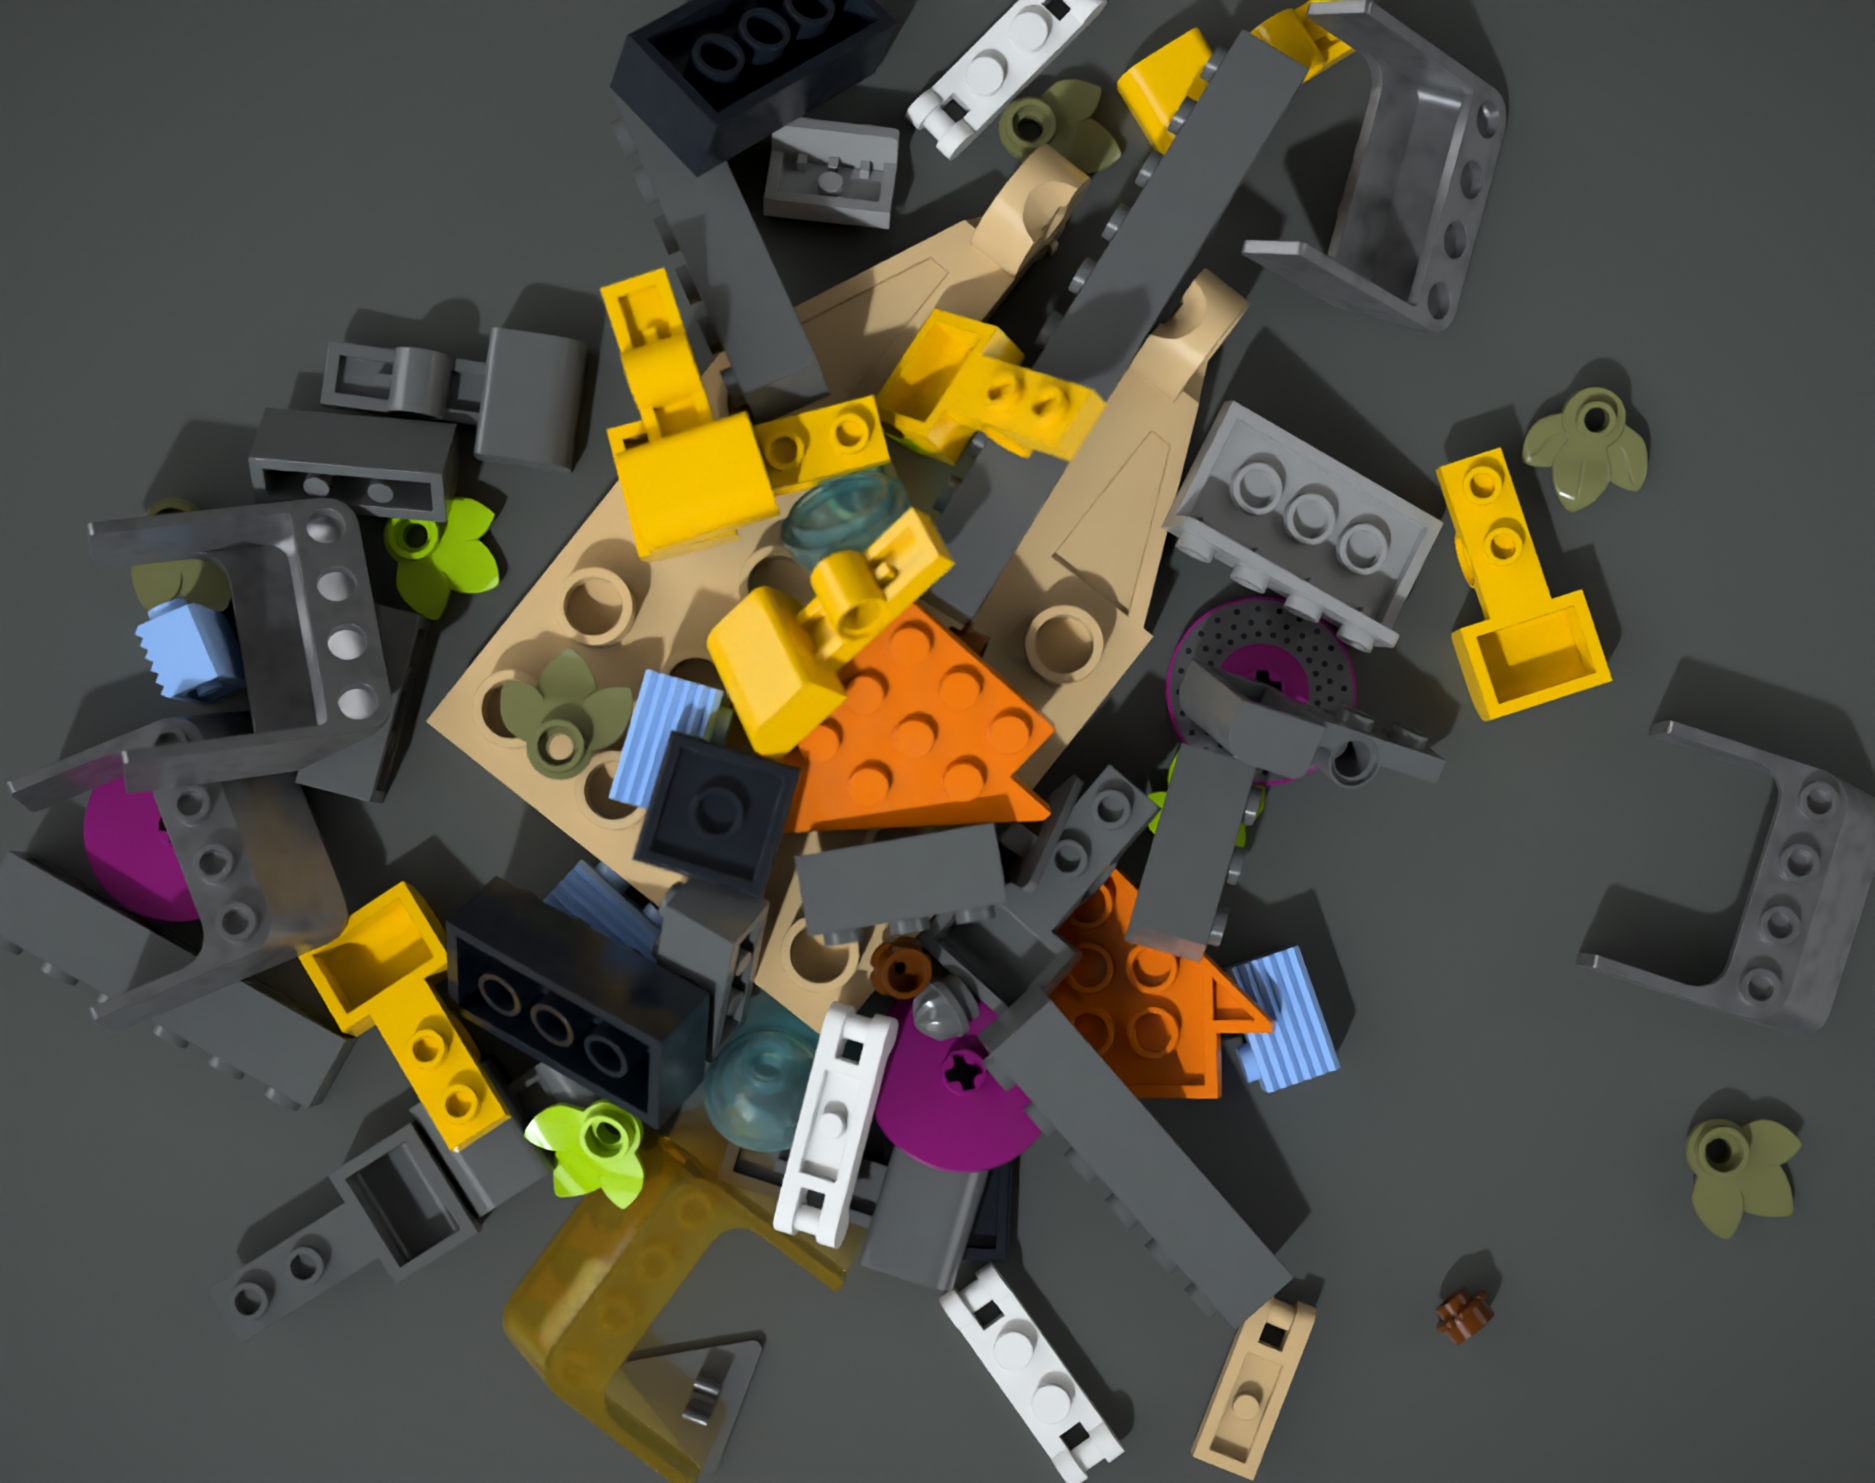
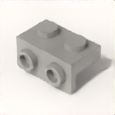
(833, 173)

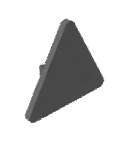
(1028, 845)
(697, 1393)

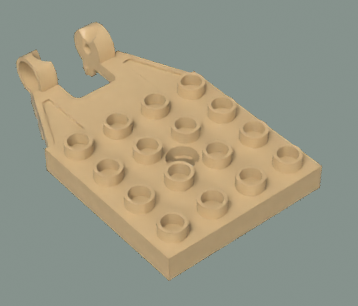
(1057, 619)

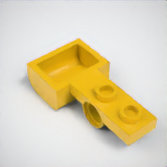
(1164, 79)
(968, 380)
(795, 451)
(695, 471)
(1529, 643)
(785, 657)
(386, 977)

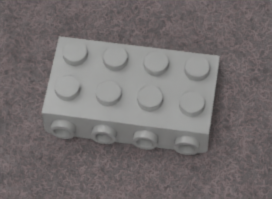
(1301, 527)

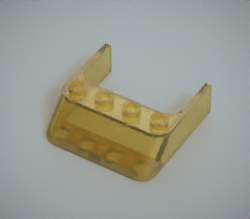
(616, 1273)

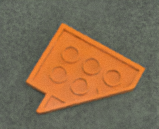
(918, 739)
(1146, 1009)

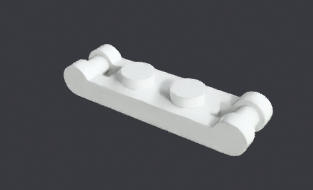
(998, 70)
(834, 1124)
(1031, 1374)

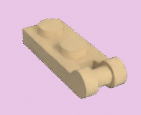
(1253, 1388)

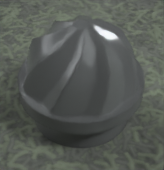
(945, 1008)

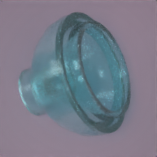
(843, 516)
(754, 1108)

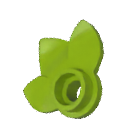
(447, 561)
(588, 1153)

